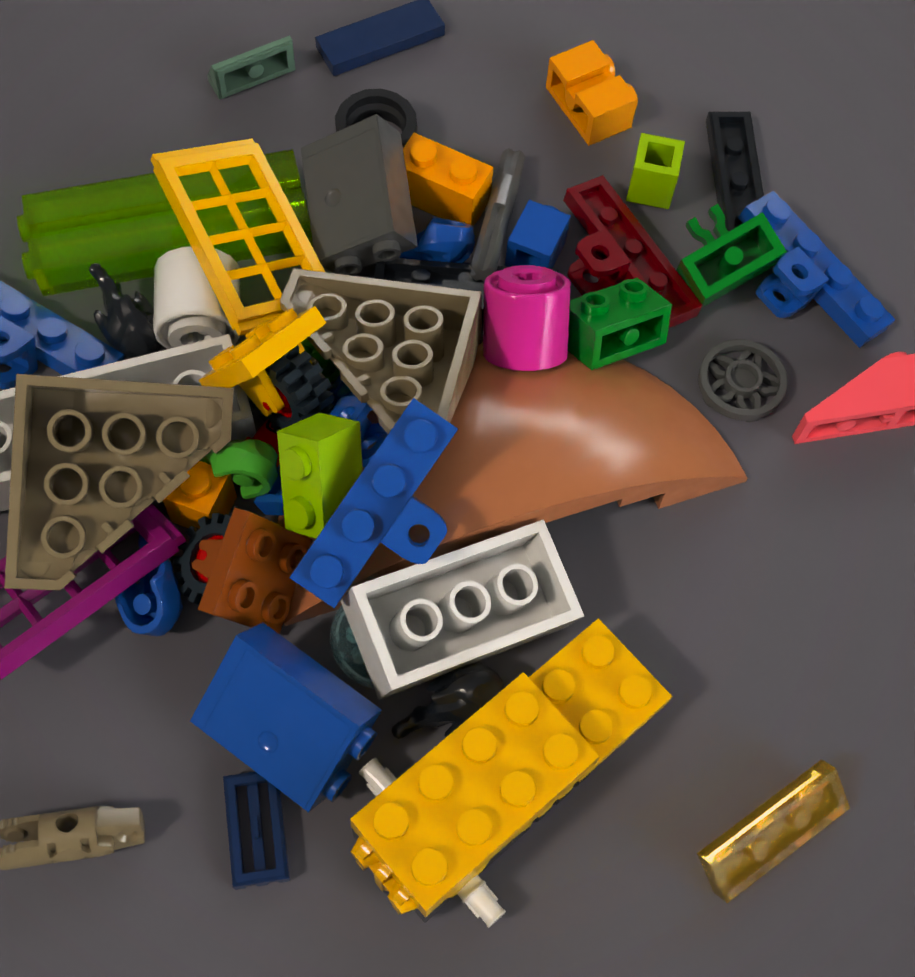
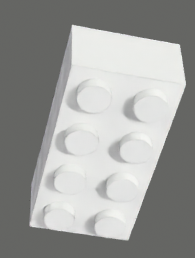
(460, 608)

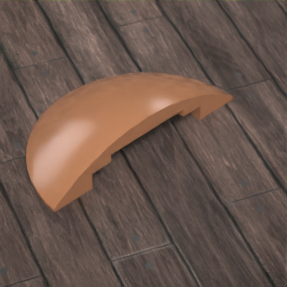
(551, 449)

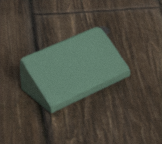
(252, 68)

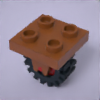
(241, 568)

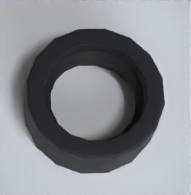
(382, 102)

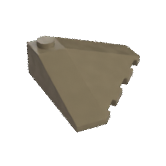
(392, 338)
(94, 460)

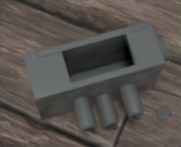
(358, 196)

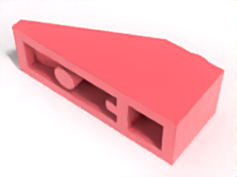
(869, 403)

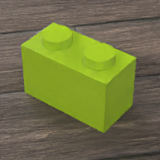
(317, 469)

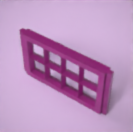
(162, 544)

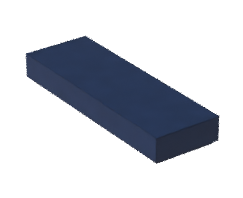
(379, 36)

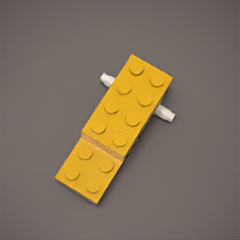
(499, 774)

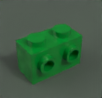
(617, 323)

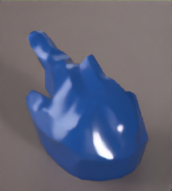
(443, 241)
(153, 603)

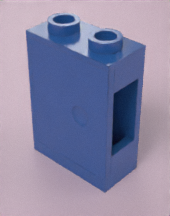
(286, 717)

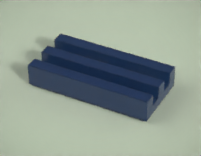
(261, 875)

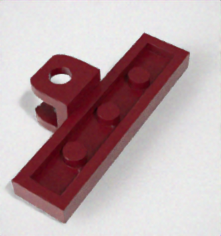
(622, 249)

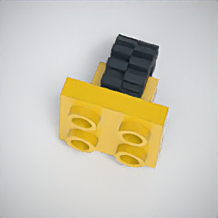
(276, 369)

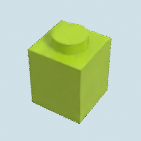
(655, 170)

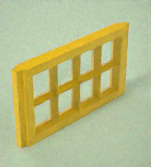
(211, 159)

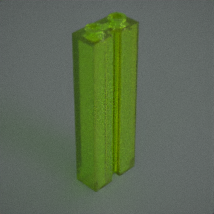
(132, 224)

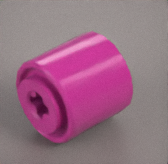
(526, 318)

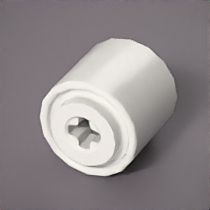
(185, 301)

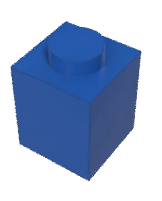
(537, 236)

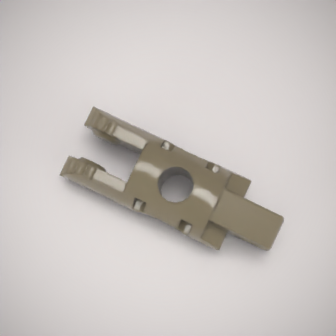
(69, 835)

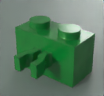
(731, 257)

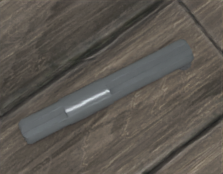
(497, 214)

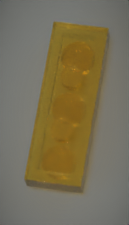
(773, 831)

